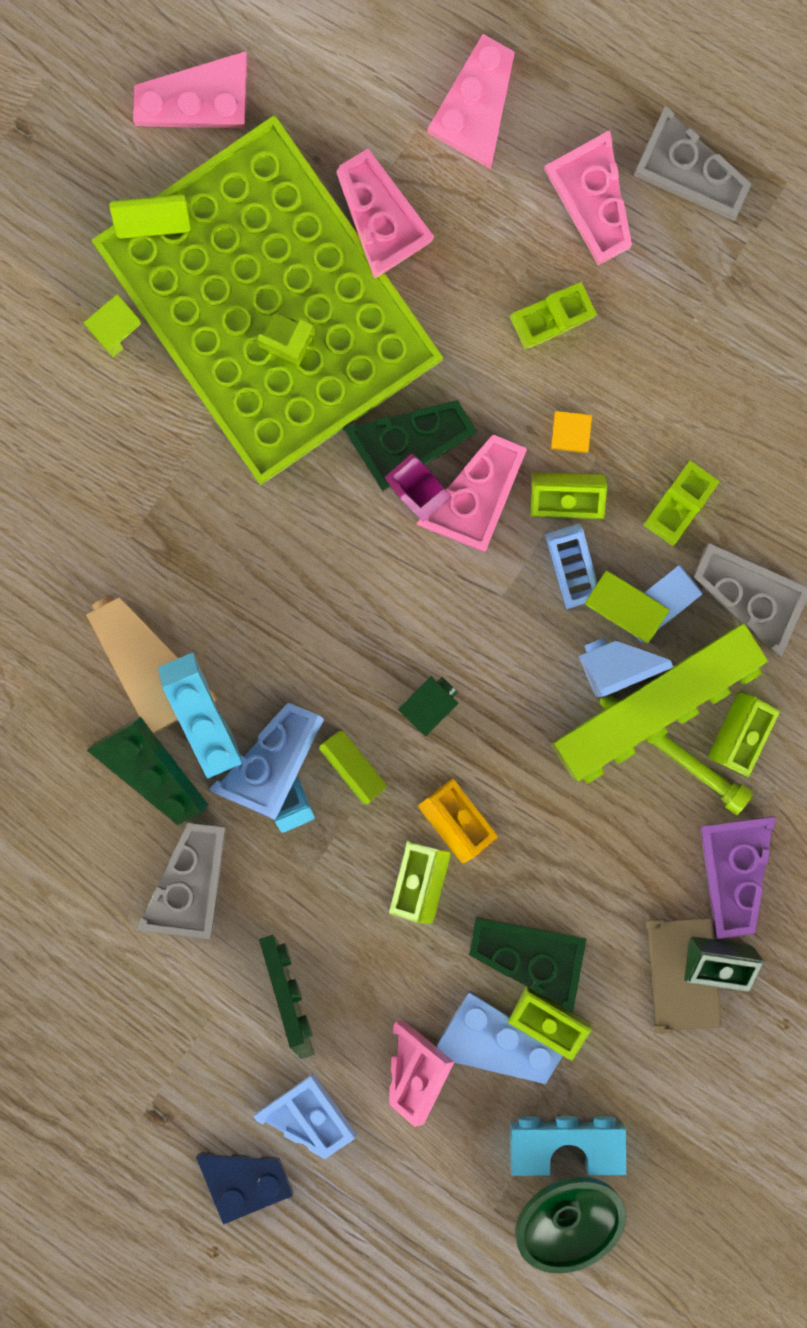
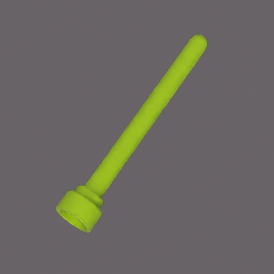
(733, 795)

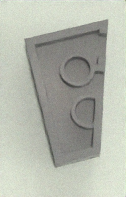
(690, 169)
(752, 595)
(189, 887)

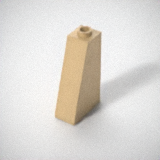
(135, 656)

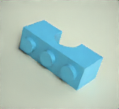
(198, 715)
(536, 1141)

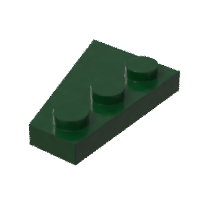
(424, 433)
(150, 770)
(533, 956)
(287, 996)

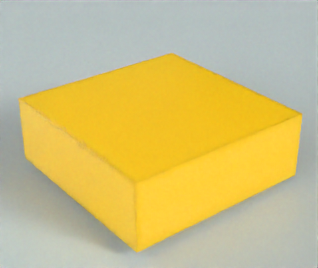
(571, 432)

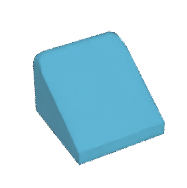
(295, 809)

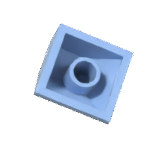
(618, 666)

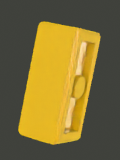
(457, 821)

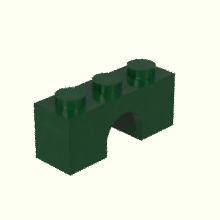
(429, 704)

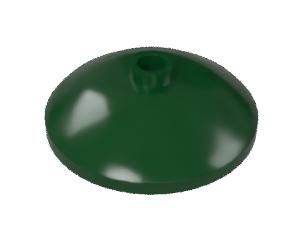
(570, 1225)

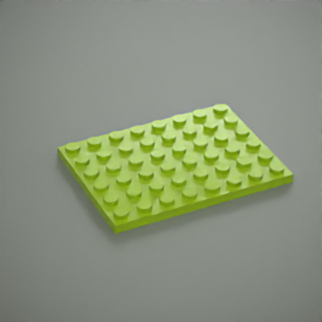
(258, 247)

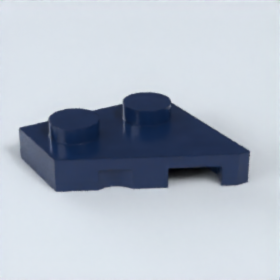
(243, 1183)

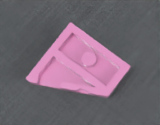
(416, 1073)

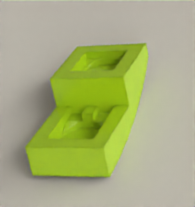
(553, 315)
(681, 503)

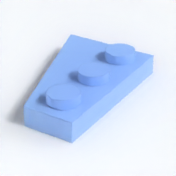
(272, 762)
(485, 1040)

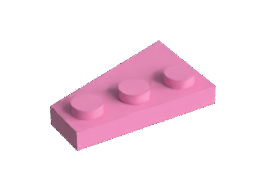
(196, 97)
(475, 103)
(592, 195)
(381, 213)
(478, 495)

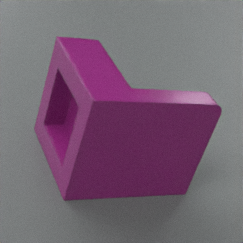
(417, 487)

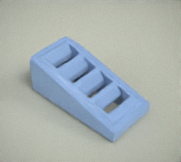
(561, 536)

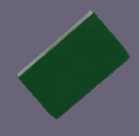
(722, 964)

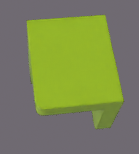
(112, 324)
(287, 338)

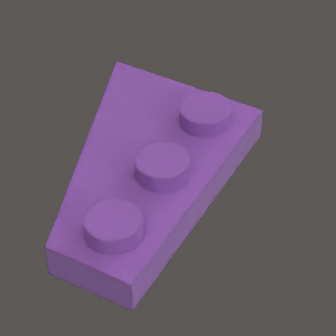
(735, 872)

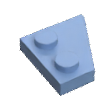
(309, 1118)

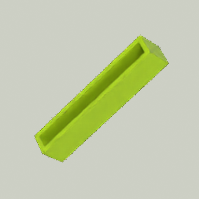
(659, 703)

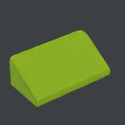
(150, 216)
(568, 495)
(627, 606)
(743, 734)
(353, 767)
(420, 883)
(550, 1023)

